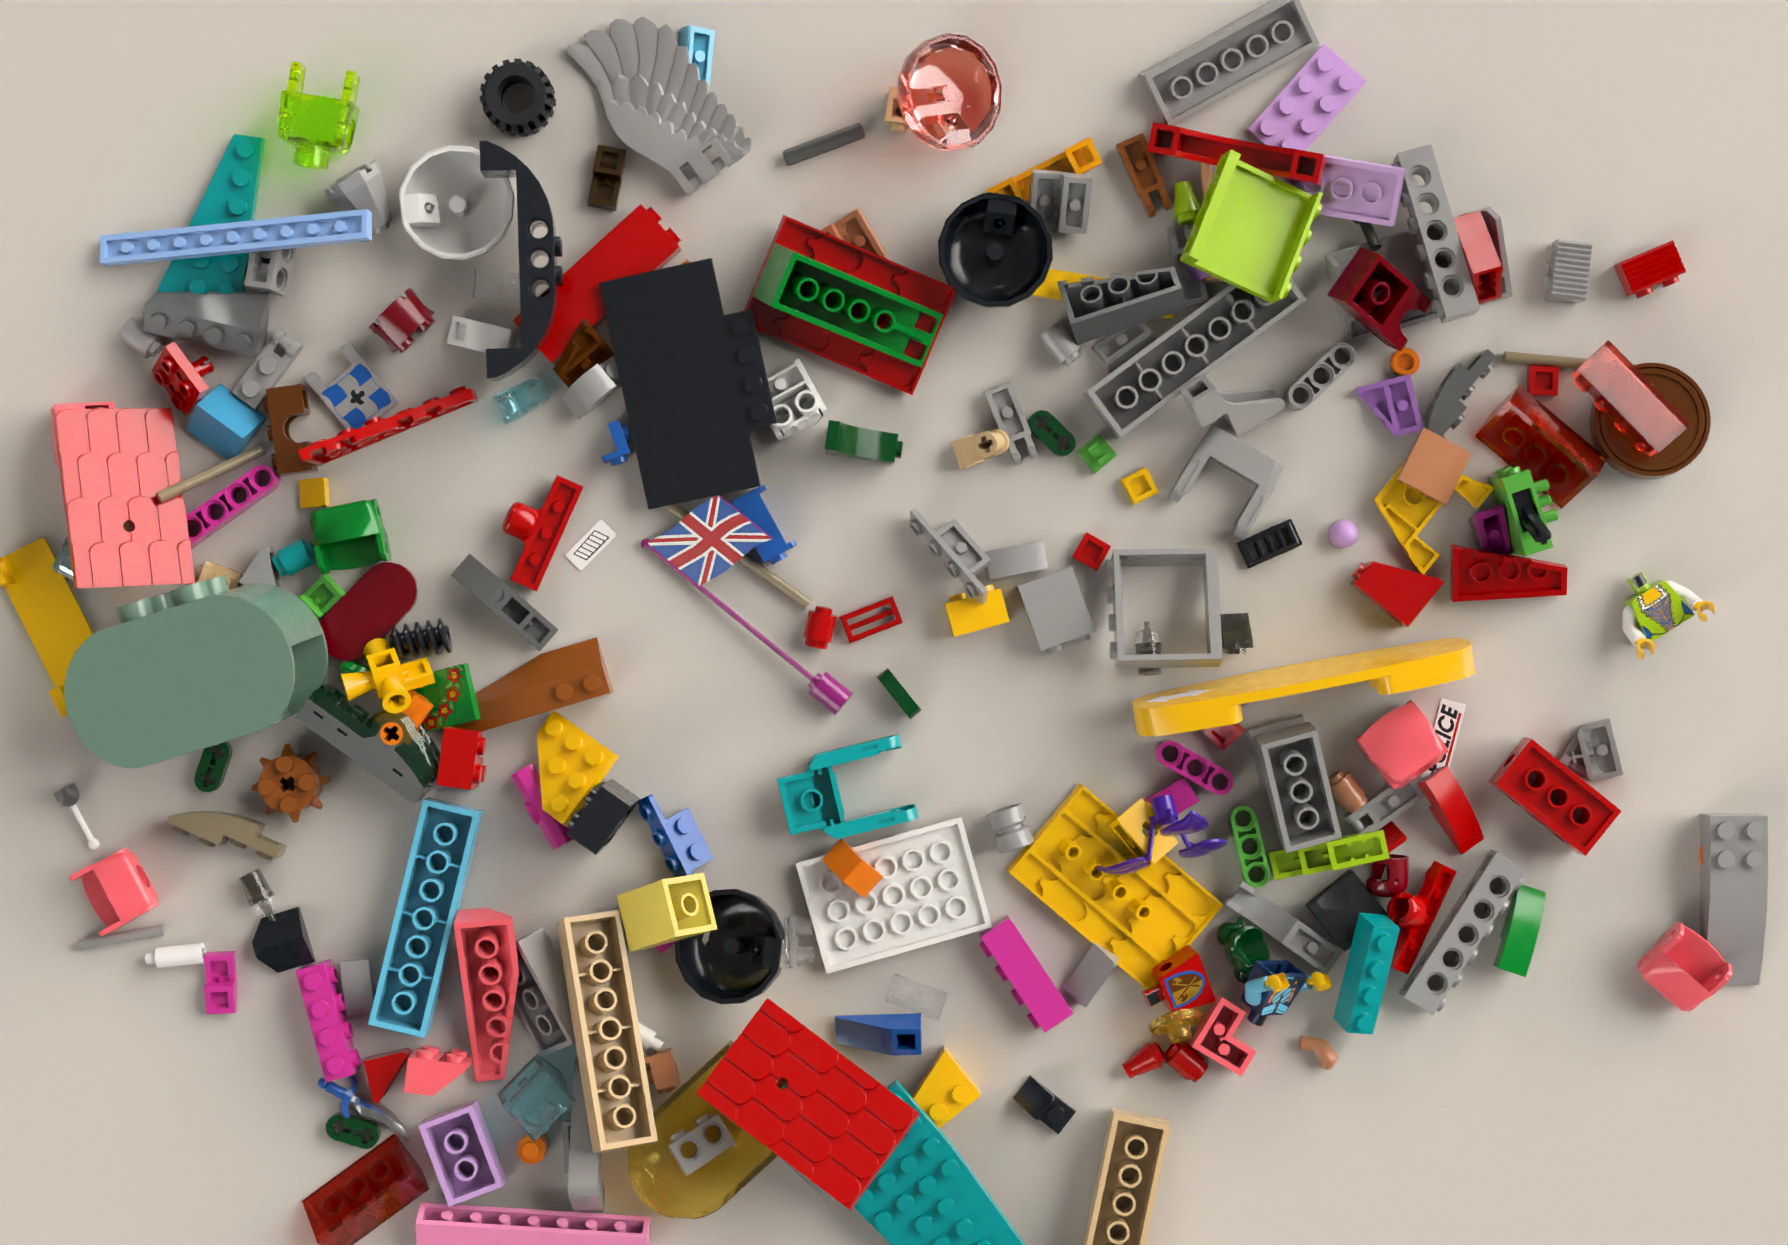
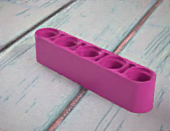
(230, 505)

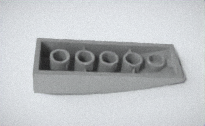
(1735, 890)

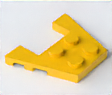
(1409, 511)

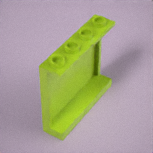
(1251, 229)

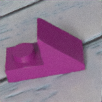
(1492, 530)

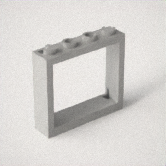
(1166, 557)

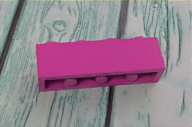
(1025, 973)

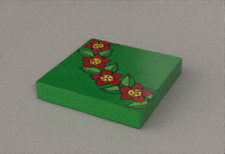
(452, 698)

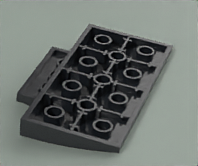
(688, 382)

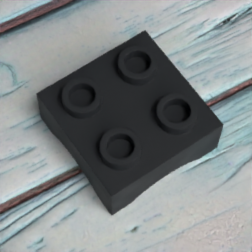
(1340, 906)

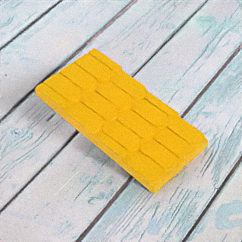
(1132, 915)

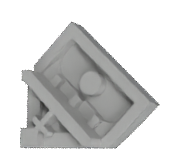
(1594, 751)

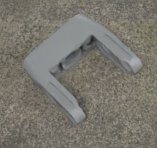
(1239, 459)

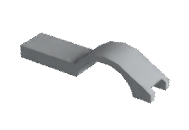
(1284, 927)

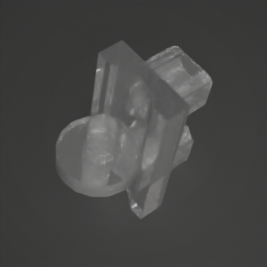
(794, 953)

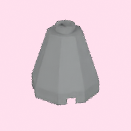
(363, 190)

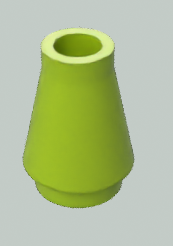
(1185, 204)

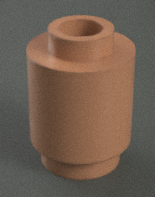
(1347, 791)

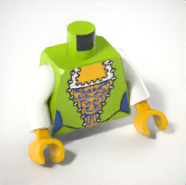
(1657, 610)

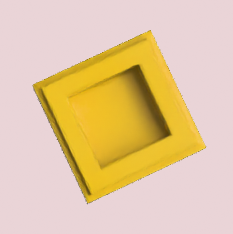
(1139, 486)

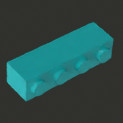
(1366, 973)

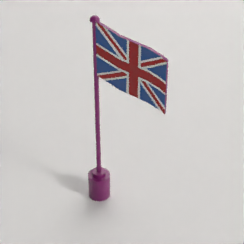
(708, 545)

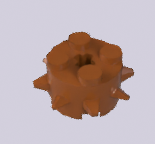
(307, 778)

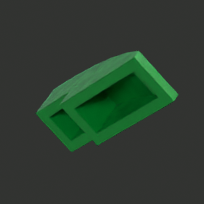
(1520, 930)

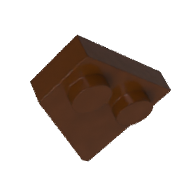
(582, 353)

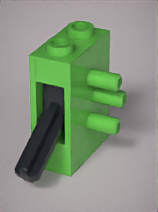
(1523, 509)

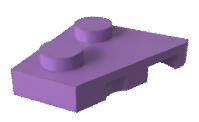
(1393, 404)

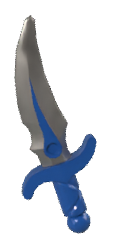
(363, 1104)

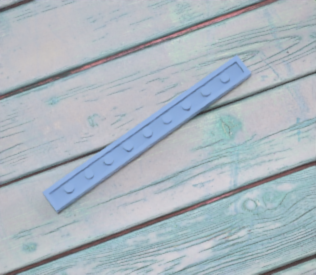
(236, 237)

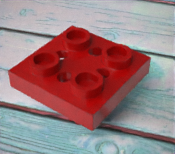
(181, 377)

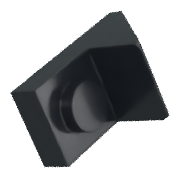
(1044, 1104)

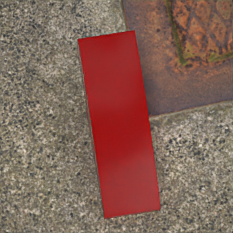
(1451, 809)

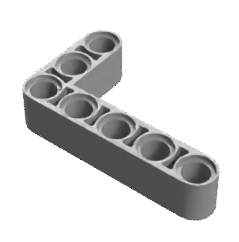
(584, 1178)

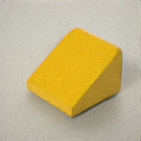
(314, 492)

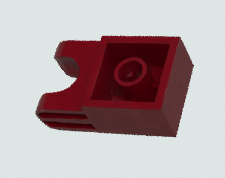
(1378, 296)

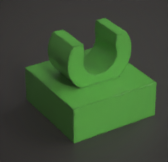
(1096, 453)

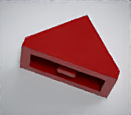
(383, 1070)

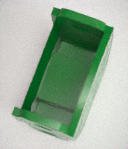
(349, 536)

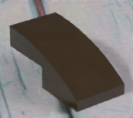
(607, 177)

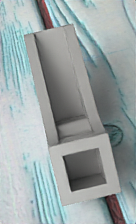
(1239, 408)

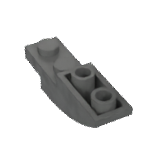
(1445, 407)
(504, 602)

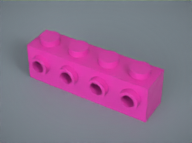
(328, 1020)

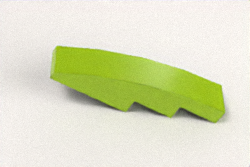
(1331, 855)

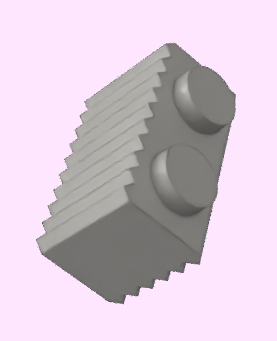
(1567, 271)

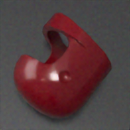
(1397, 876)

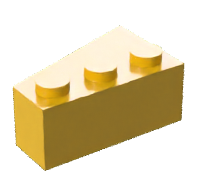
(945, 1089)

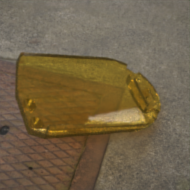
(659, 1178)

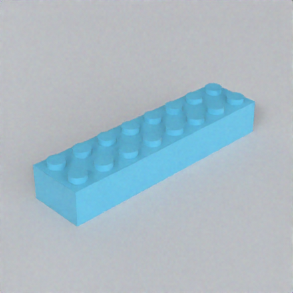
(426, 917)

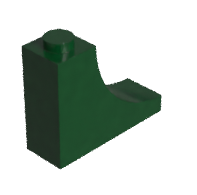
(862, 443)

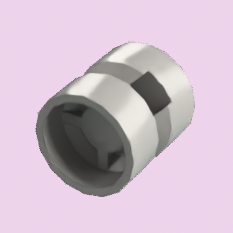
(1010, 828)

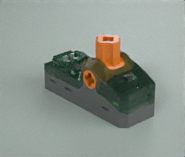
(403, 763)

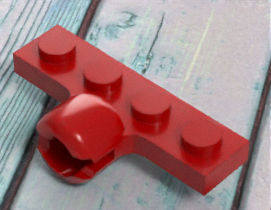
(540, 530)
(1417, 914)

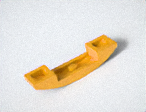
(1075, 159)

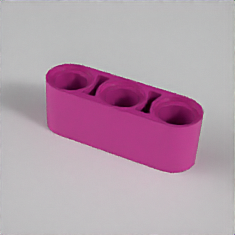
(1206, 773)

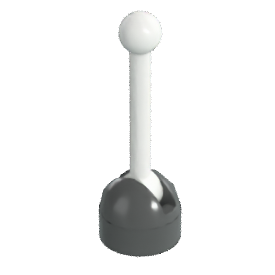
(69, 797)

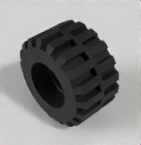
(506, 76)

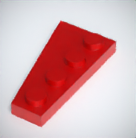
(1495, 575)

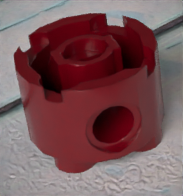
(402, 321)

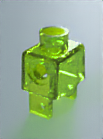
(315, 122)

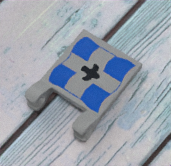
(354, 394)

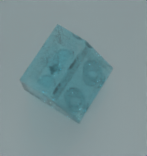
(536, 1096)

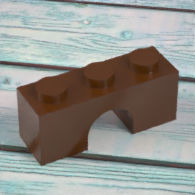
(284, 406)

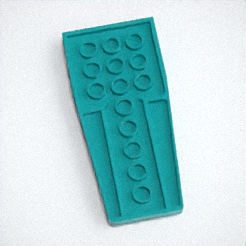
(931, 1193)

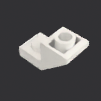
(479, 335)

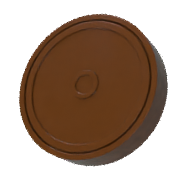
(1621, 448)

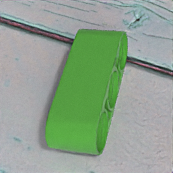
(1257, 856)

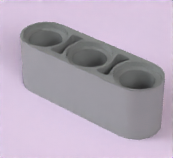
(1332, 370)

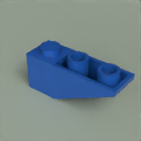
(881, 1033)

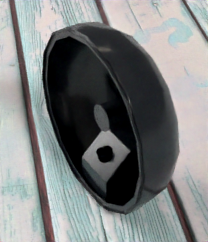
(995, 250)
(739, 955)

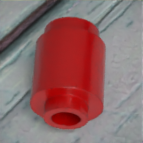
(819, 627)
(1186, 1061)

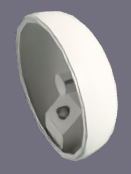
(452, 205)

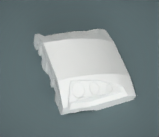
(789, 392)

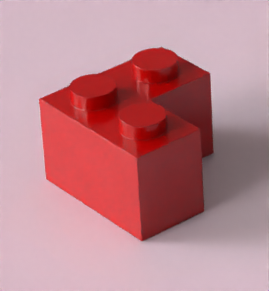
(460, 758)

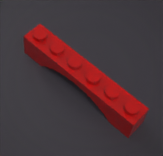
(1208, 148)

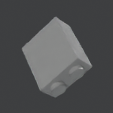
(1056, 610)

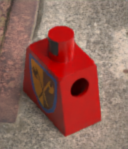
(1180, 982)

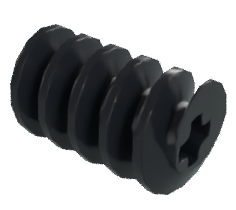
(421, 639)

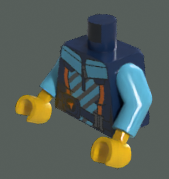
(1274, 987)

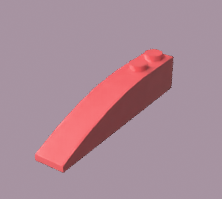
(489, 985)

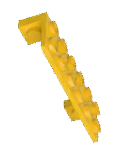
(46, 610)

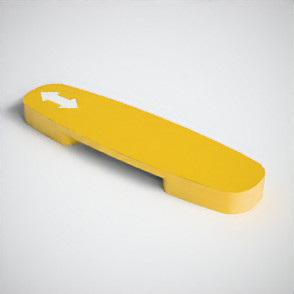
(1384, 669)

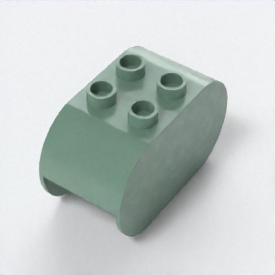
(194, 671)

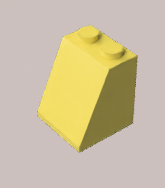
(666, 911)

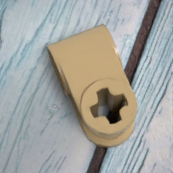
(977, 447)

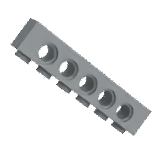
(1448, 307)
(1462, 915)

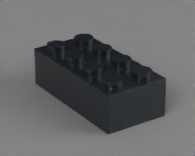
(603, 816)

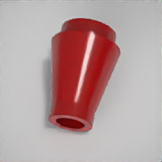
(1145, 1060)

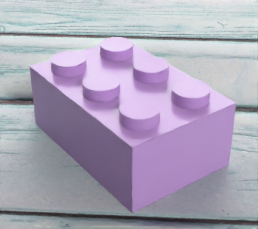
(463, 1153)

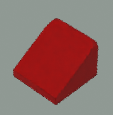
(1393, 836)

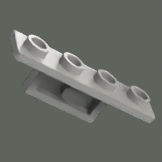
(957, 550)

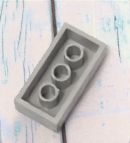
(1298, 787)

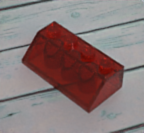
(1630, 400)
(1538, 441)
(365, 1194)

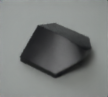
(283, 942)

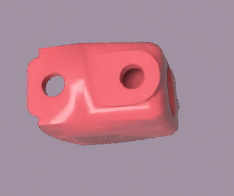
(1402, 745)
(118, 889)
(1684, 967)

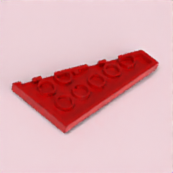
(381, 429)

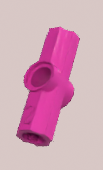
(529, 785)

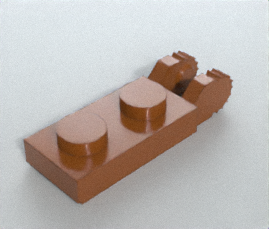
(1143, 172)

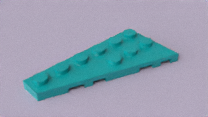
(227, 200)

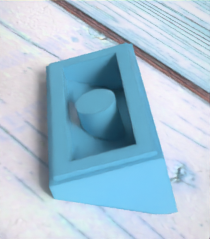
(700, 48)

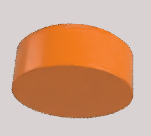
(1404, 362)

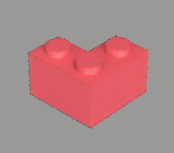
(1216, 1038)

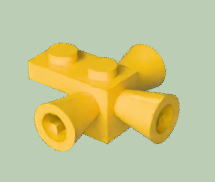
(388, 676)

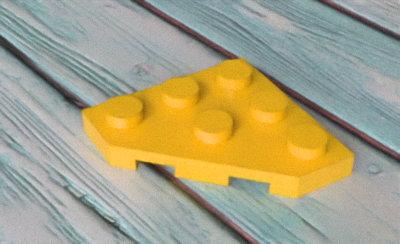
(569, 766)

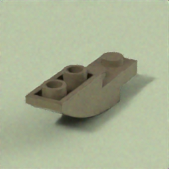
(217, 826)

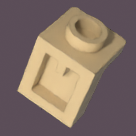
(212, 570)

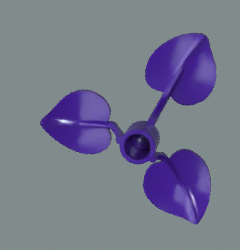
(1167, 818)

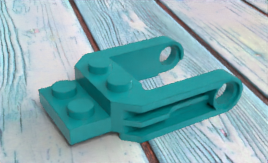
(814, 800)

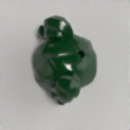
(1242, 947)

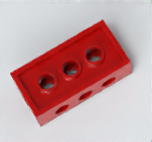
(1574, 792)

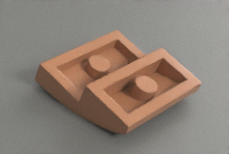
(857, 231)
(1434, 466)

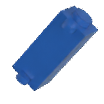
(754, 508)

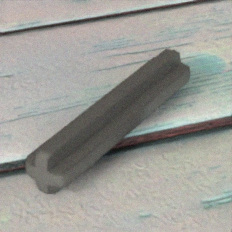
(823, 144)

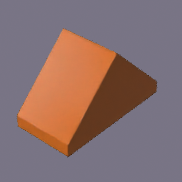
(852, 868)

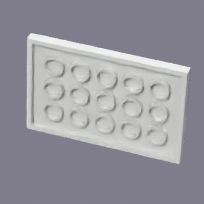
(923, 898)

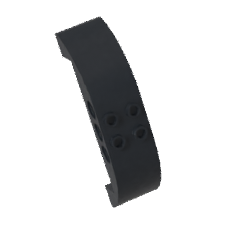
(532, 212)

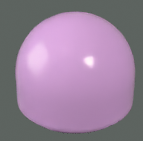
(1343, 533)

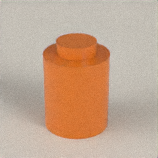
(532, 1151)

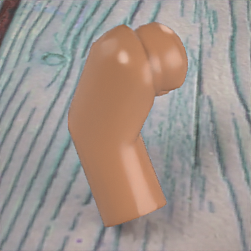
(1322, 1049)

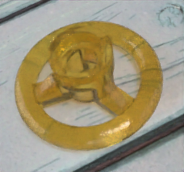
(1177, 1024)

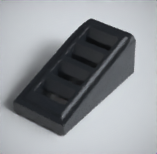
(1291, 532)

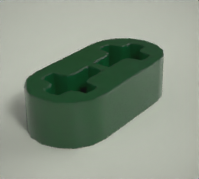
(1056, 428)
(899, 693)
(220, 767)
(352, 1137)

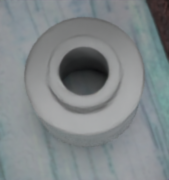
(142, 342)
(1060, 345)

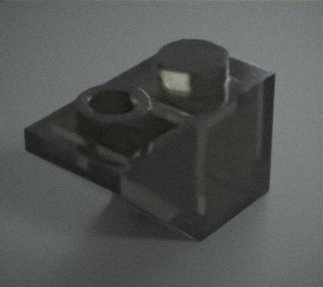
(1236, 633)

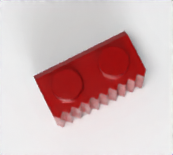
(1649, 269)

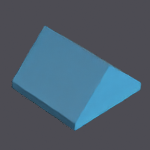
(225, 422)

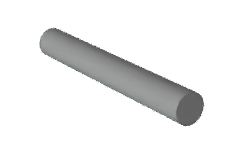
(122, 937)

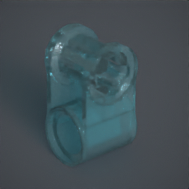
(516, 400)

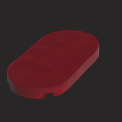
(369, 610)

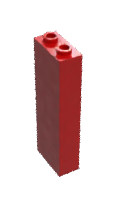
(629, 249)

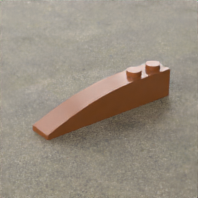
(544, 685)

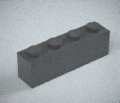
(1120, 301)
(211, 319)

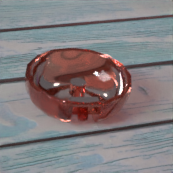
(940, 83)

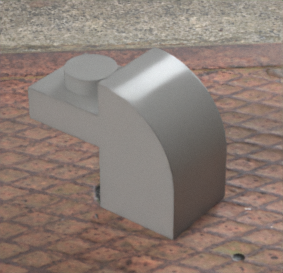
(592, 388)

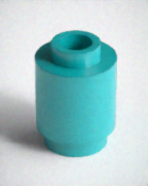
(294, 557)

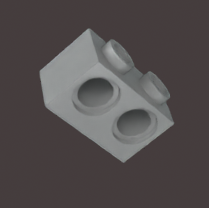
(270, 271)
(704, 1150)

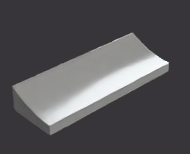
(1229, 59)

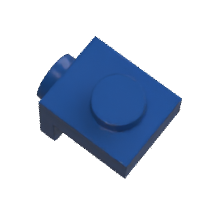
(621, 437)

